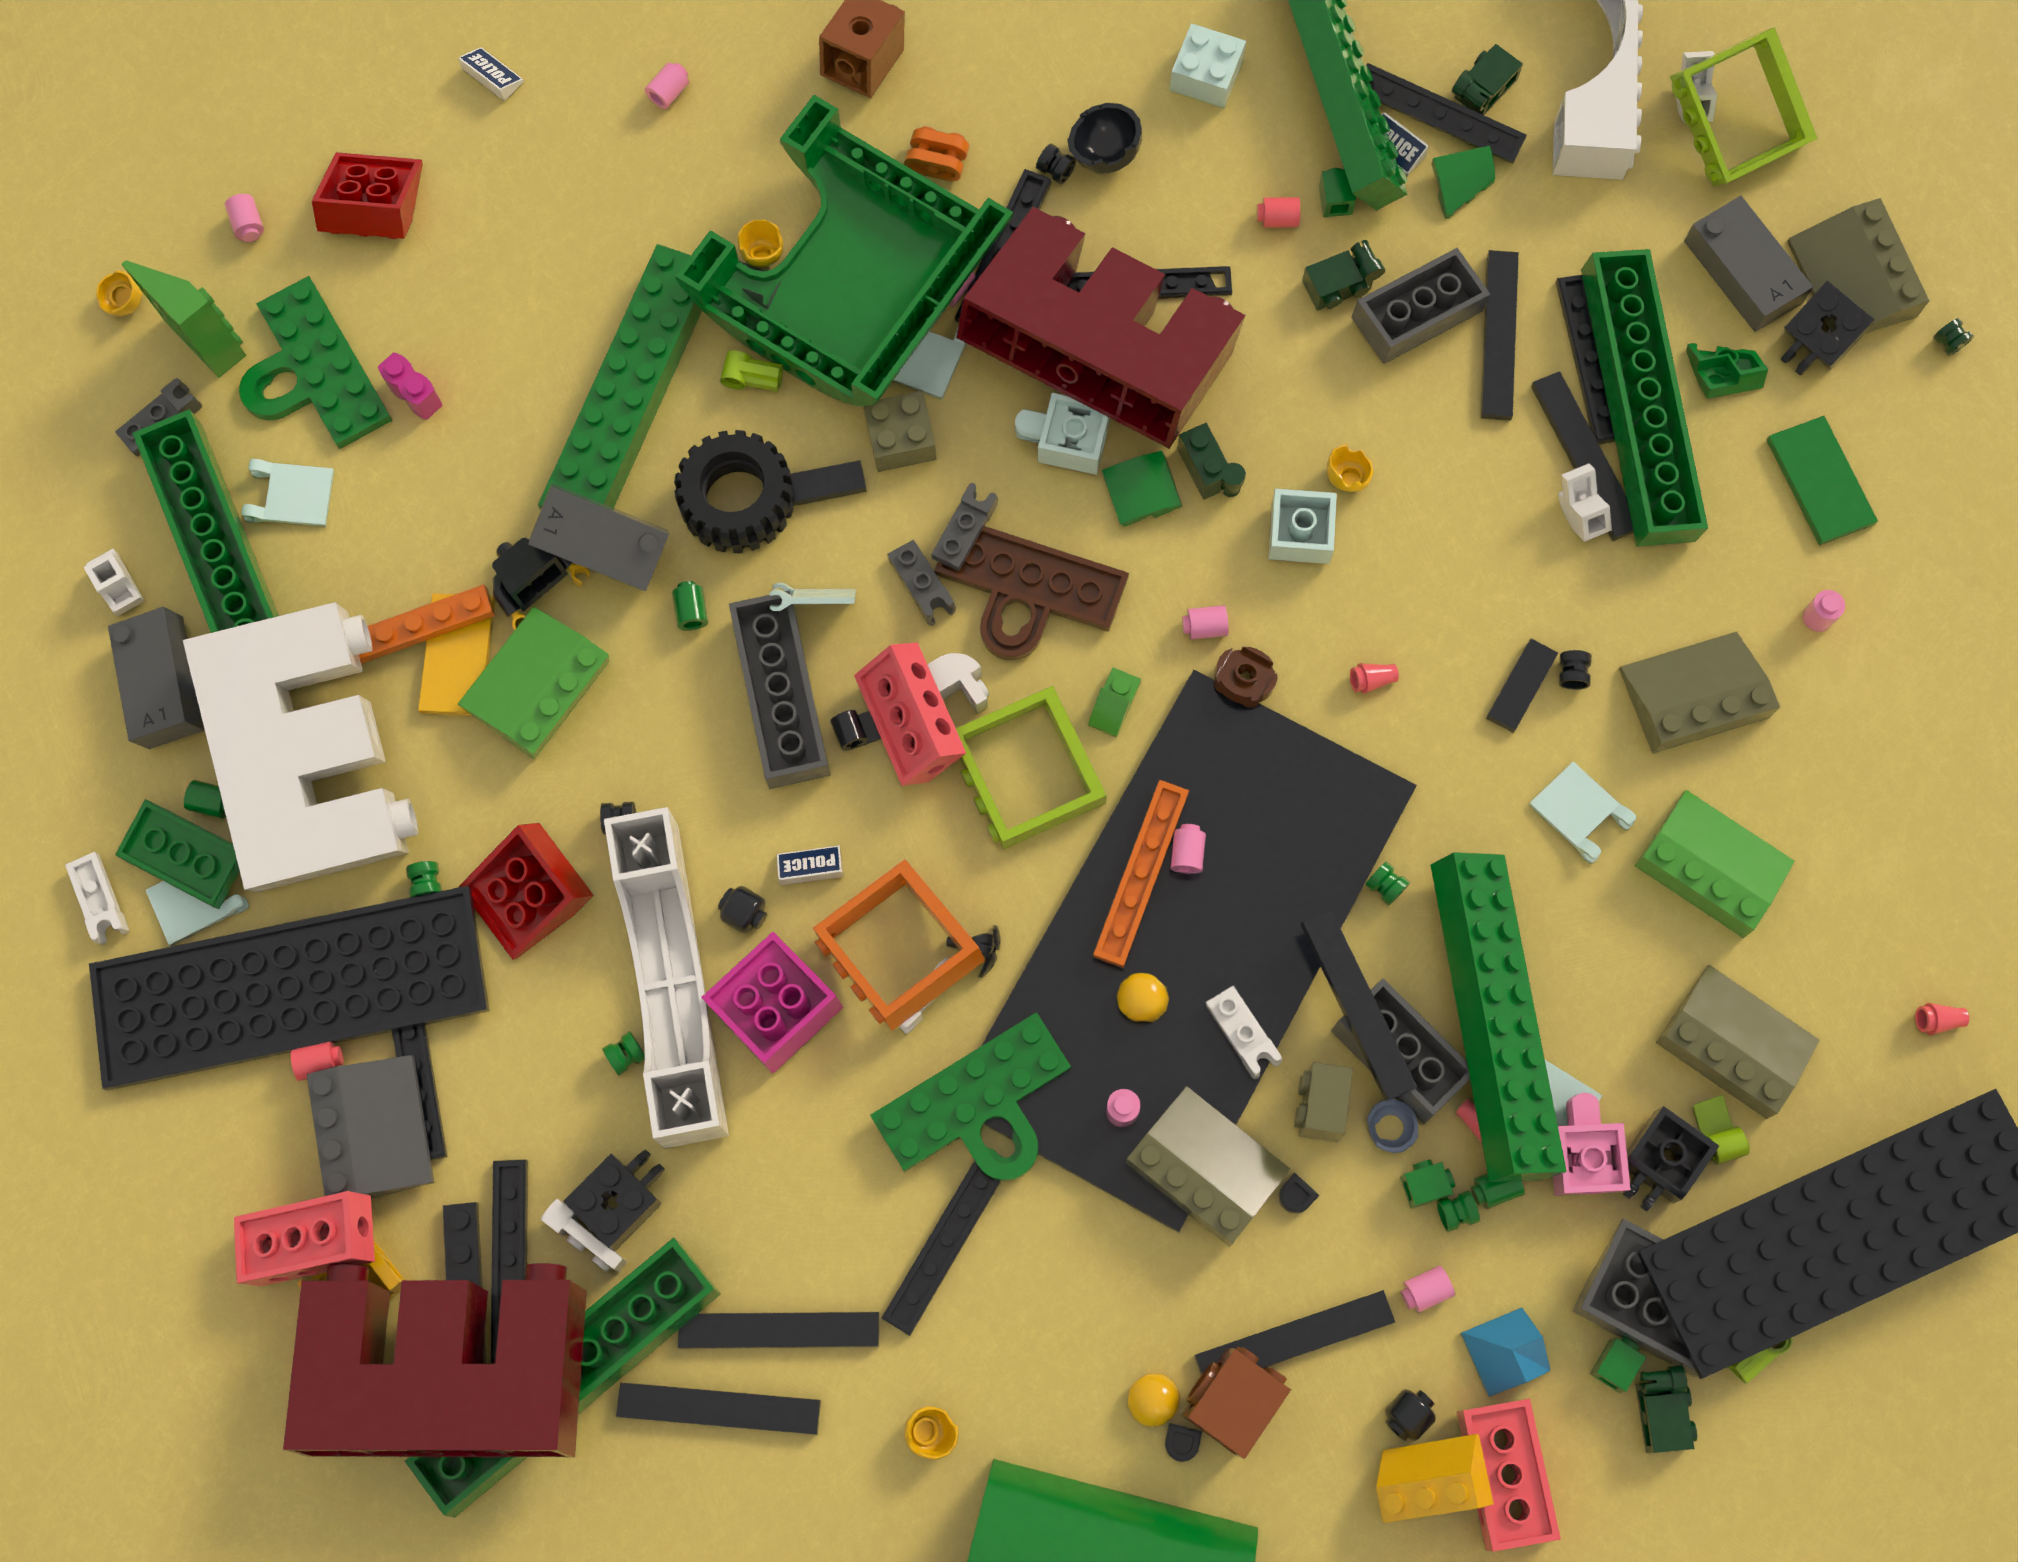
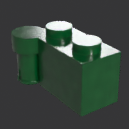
(1487, 80)
(1342, 276)
(1208, 464)
(1665, 1410)

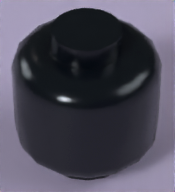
(742, 909)
(1410, 1414)

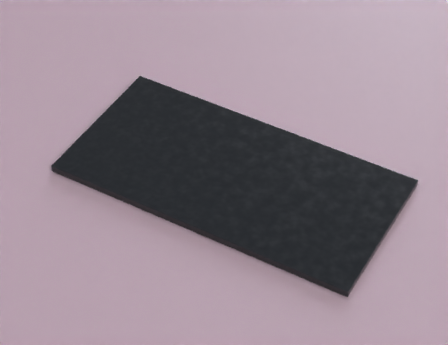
(1286, 839)

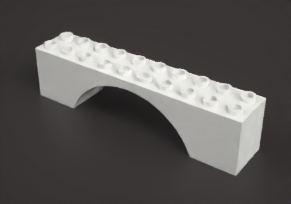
(1600, 119)
(677, 1029)

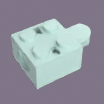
(1067, 435)

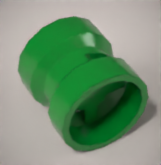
(423, 878)
(1387, 883)
(618, 1058)
(1461, 1209)

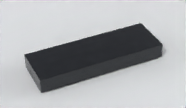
(828, 483)
(1522, 685)

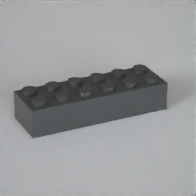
(779, 691)

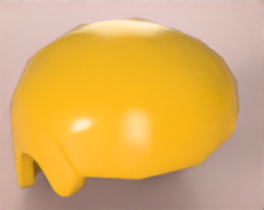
(760, 243)
(118, 294)
(1349, 469)
(1142, 997)
(1153, 1399)
(930, 1433)

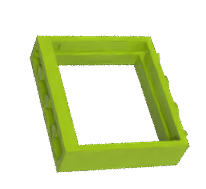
(1784, 92)
(972, 777)

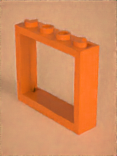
(929, 987)

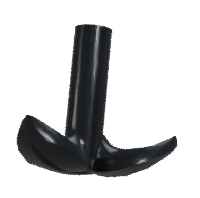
(988, 945)

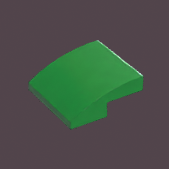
(1142, 488)

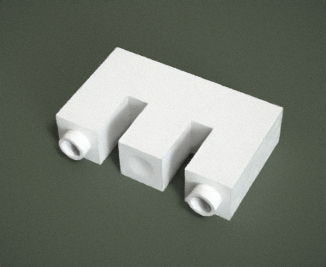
(272, 753)

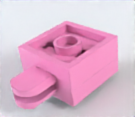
(1591, 1151)

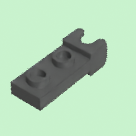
(166, 405)
(964, 528)
(921, 581)

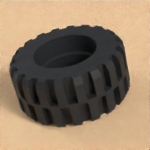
(729, 455)

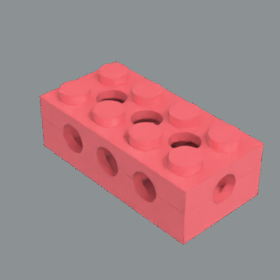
(909, 713)
(303, 1238)
(1530, 1481)

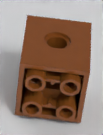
(862, 44)
(1236, 1400)

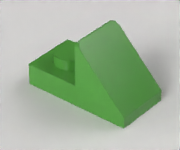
(1114, 702)

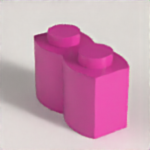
(410, 385)

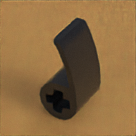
(854, 729)

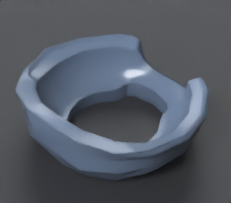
(1407, 1117)

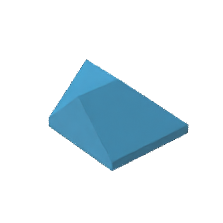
(1507, 1351)

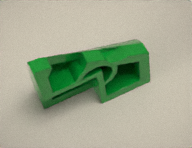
(1462, 177)
(1727, 370)

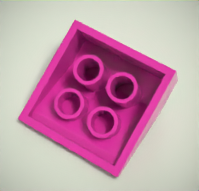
(773, 1002)

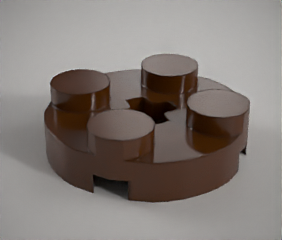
(1241, 690)

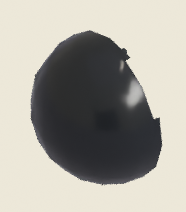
(1106, 137)

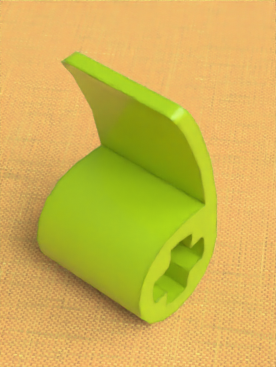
(1716, 1124)

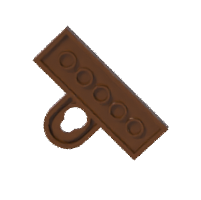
(1041, 580)

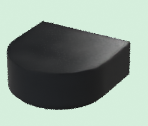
(1296, 1195)
(1182, 1442)

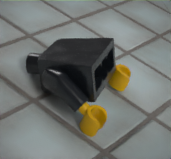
(526, 575)

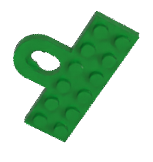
(323, 365)
(971, 1093)

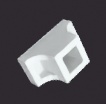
(114, 582)

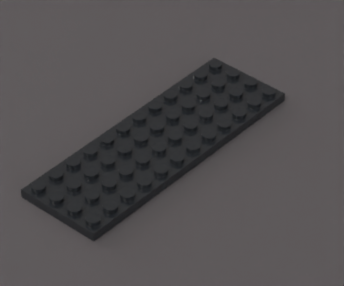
(287, 987)
(1840, 1235)

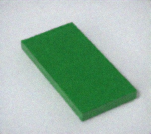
(1822, 480)
(180, 854)

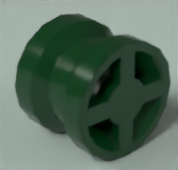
(1953, 336)

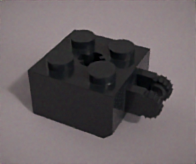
(1826, 346)
(1648, 1164)
(635, 1200)

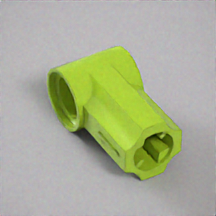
(743, 371)
(1751, 1366)

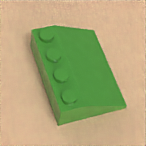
(191, 316)
(534, 681)
(1715, 864)

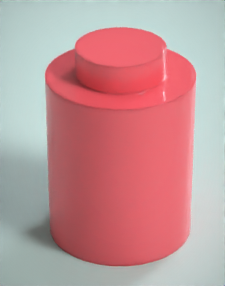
(1279, 212)
(315, 1058)

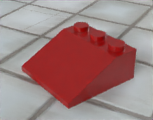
(367, 195)
(526, 889)

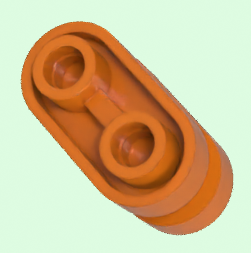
(937, 154)

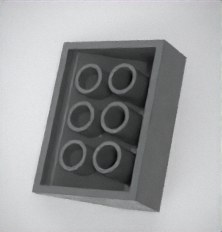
(370, 1127)
(1624, 1300)

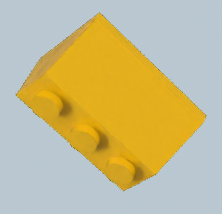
(1433, 1479)

